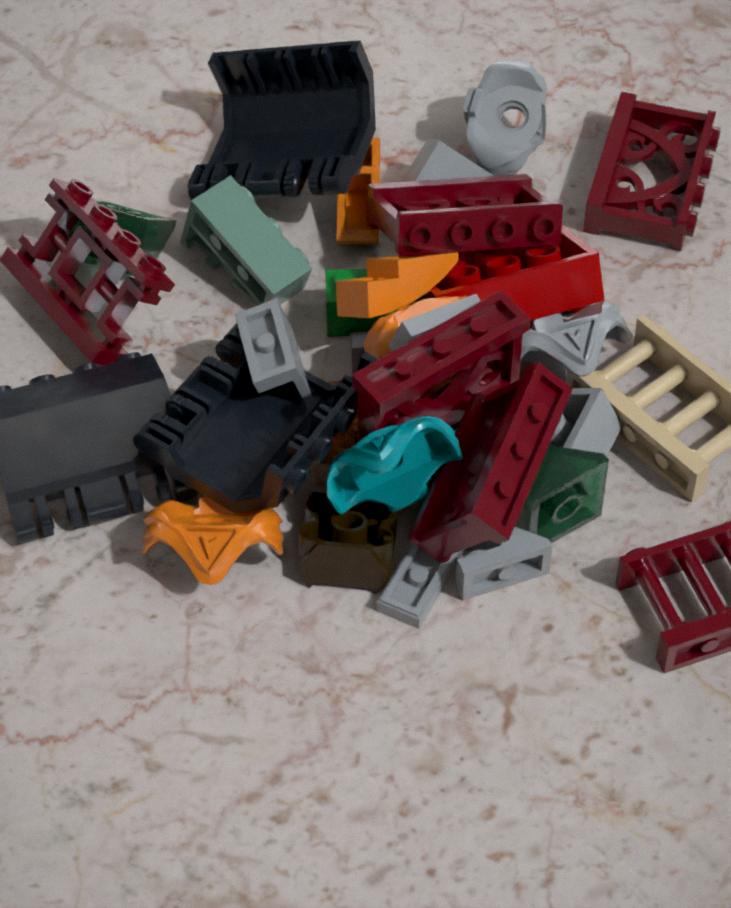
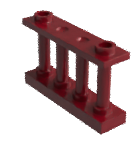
(683, 641)

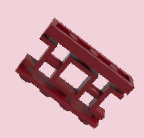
(64, 295)

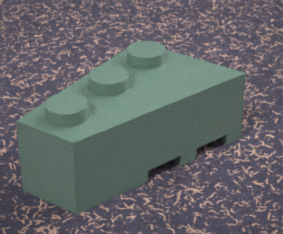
(245, 244)

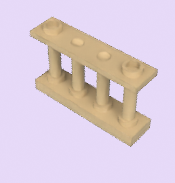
(657, 441)

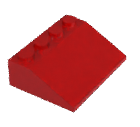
(534, 278)

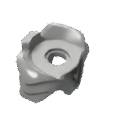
(503, 88)
(576, 342)

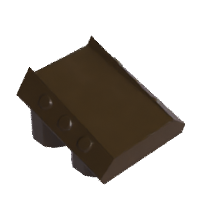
(346, 547)

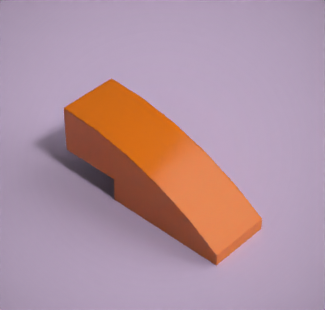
(352, 206)
(391, 283)

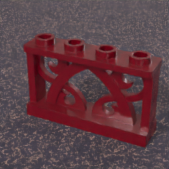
(635, 124)
(463, 214)
(478, 343)
(502, 451)

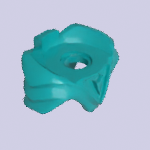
(392, 464)

